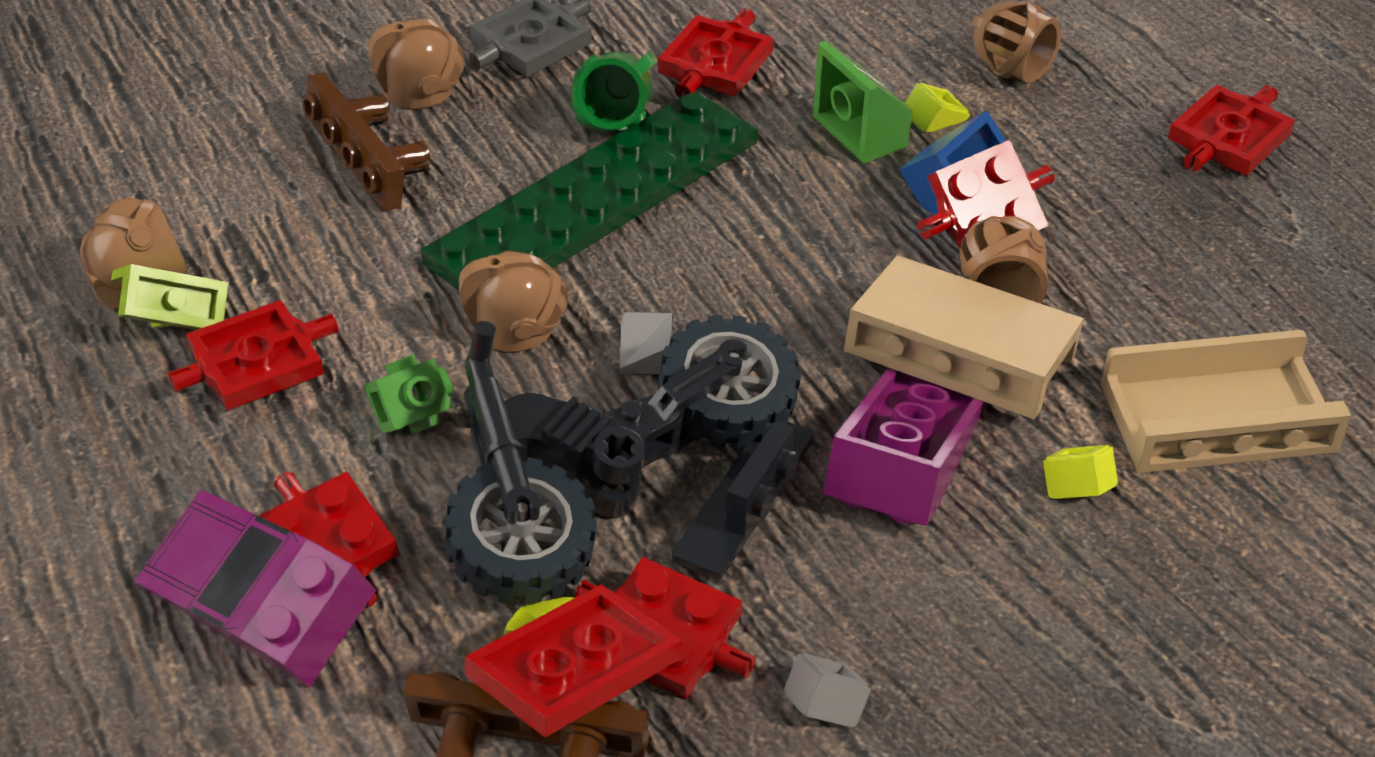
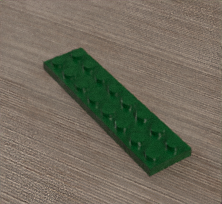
(599, 188)

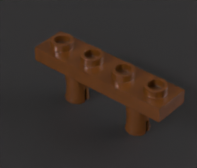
(347, 130)
(470, 711)

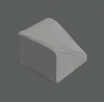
(644, 341)
(827, 690)

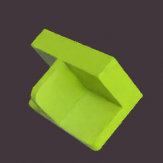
(170, 297)

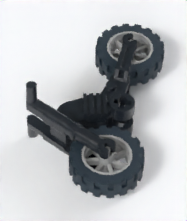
(580, 449)

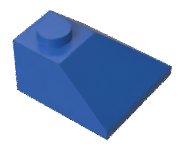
(965, 141)

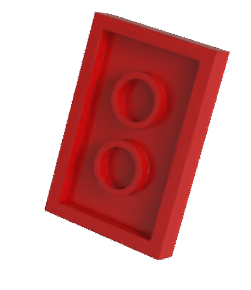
(572, 659)

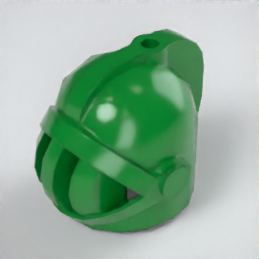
(612, 91)

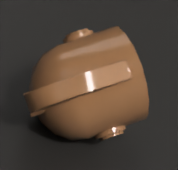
(1016, 39)
(415, 62)
(126, 235)
(1006, 256)
(515, 295)

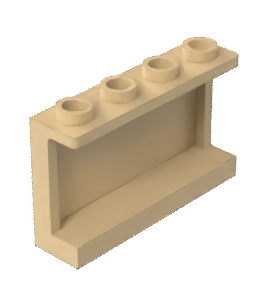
(962, 335)
(1220, 402)

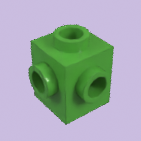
(393, 397)

